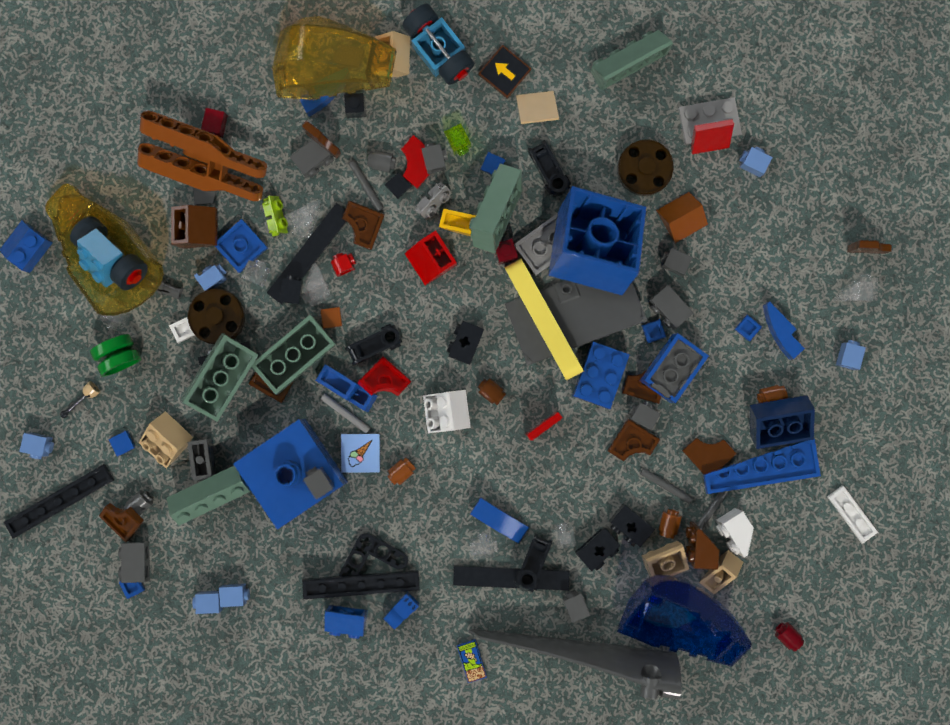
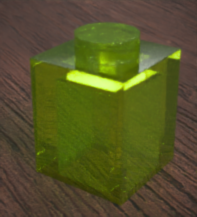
(458, 140)

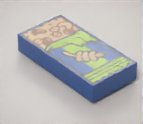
(471, 661)

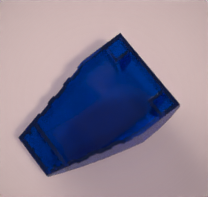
(684, 619)

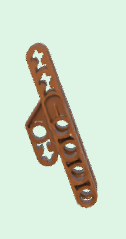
(202, 147)

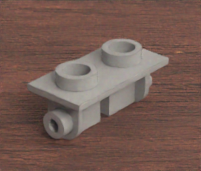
(440, 194)

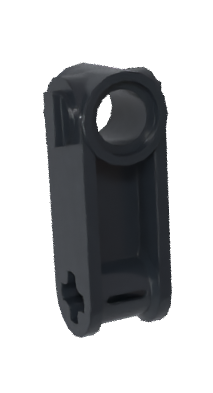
(549, 169)
(373, 345)
(533, 563)

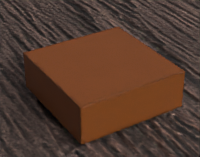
(331, 317)

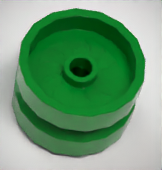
(115, 355)

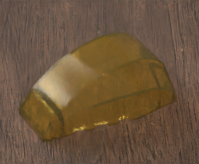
(329, 58)

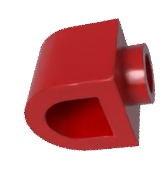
(343, 263)

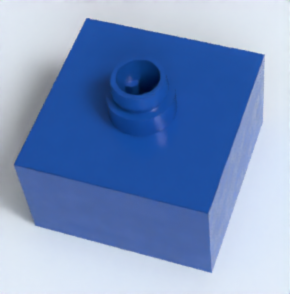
(597, 241)
(278, 470)

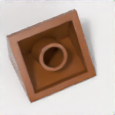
(683, 216)

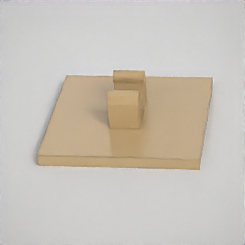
(537, 107)

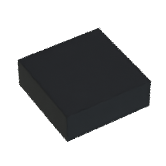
(398, 185)

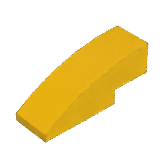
(456, 222)

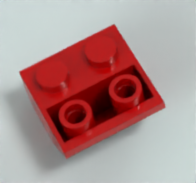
(430, 258)

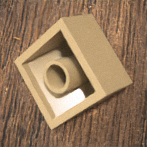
(402, 45)
(666, 560)

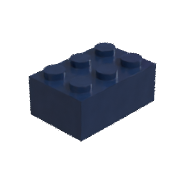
(782, 422)

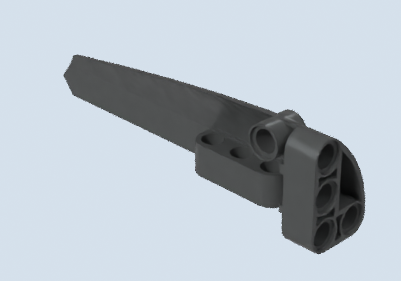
(653, 669)

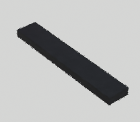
(311, 249)
(58, 501)
(504, 577)
(360, 584)

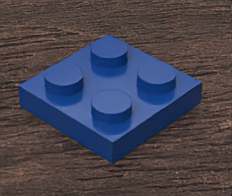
(240, 245)

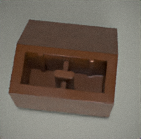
(193, 226)
(700, 549)

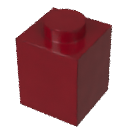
(214, 122)
(506, 252)

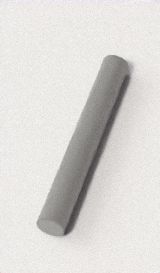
(345, 413)

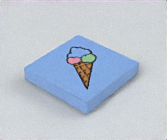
(360, 453)

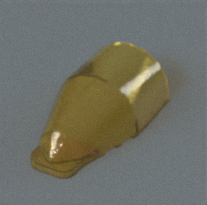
(67, 209)

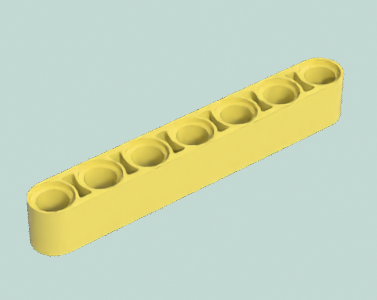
(544, 319)

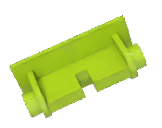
(273, 207)

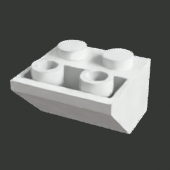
(446, 411)
(738, 529)

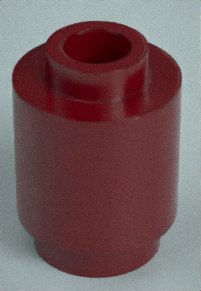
(789, 636)

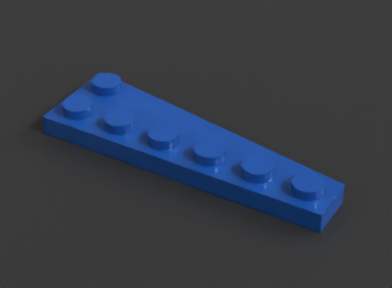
(778, 466)

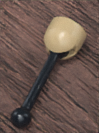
(88, 391)

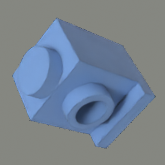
(211, 277)

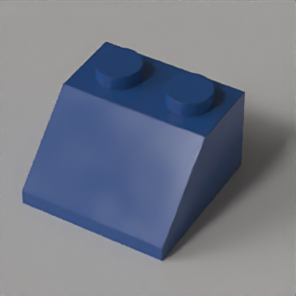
(25, 247)
(345, 621)

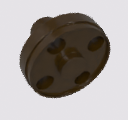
(645, 167)
(216, 315)

